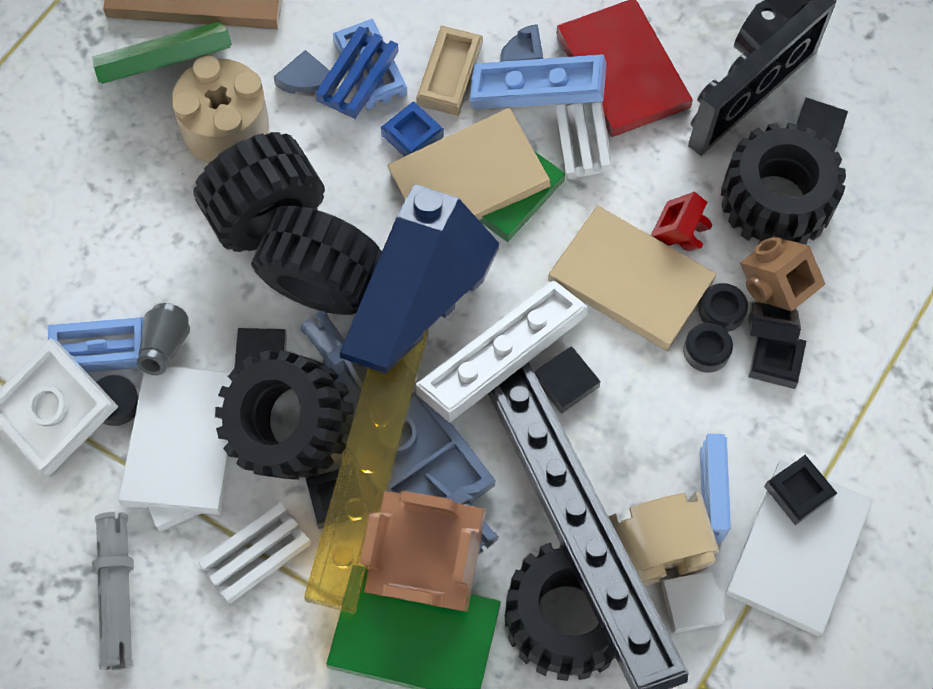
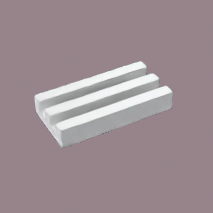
(588, 167)
(243, 538)

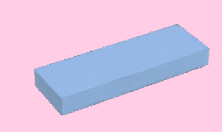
(538, 82)

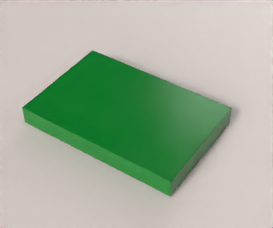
(161, 52)
(415, 642)

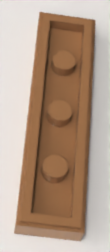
(229, 12)

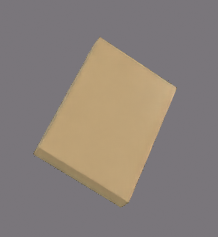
(480, 165)
(632, 277)

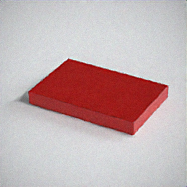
(639, 73)

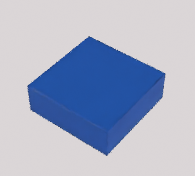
(411, 130)

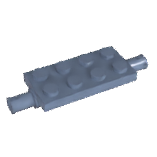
(431, 452)

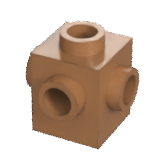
(782, 273)

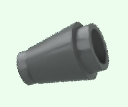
(162, 335)

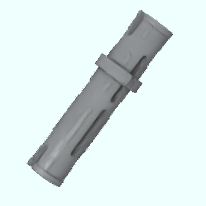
(113, 590)

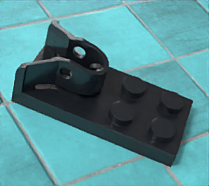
(769, 57)

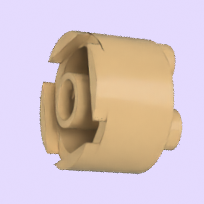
(218, 106)
(668, 536)

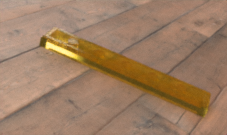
(361, 481)

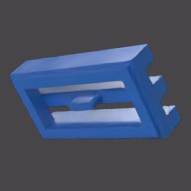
(343, 63)

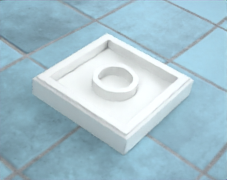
(51, 407)

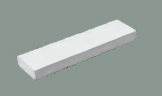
(501, 351)

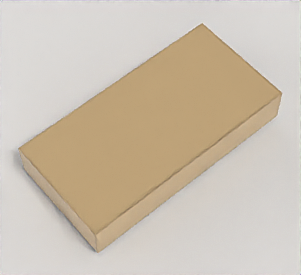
(449, 70)

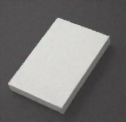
(175, 443)
(799, 567)

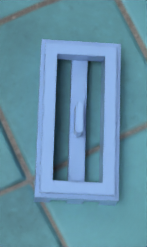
(382, 91)
(101, 328)
(716, 483)

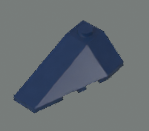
(424, 269)

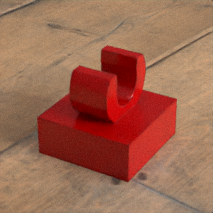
(680, 220)

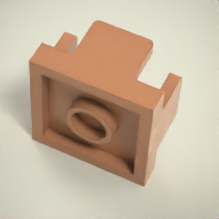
(423, 549)

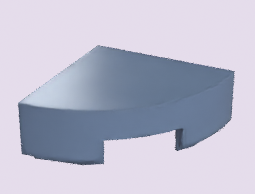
(523, 46)
(301, 74)

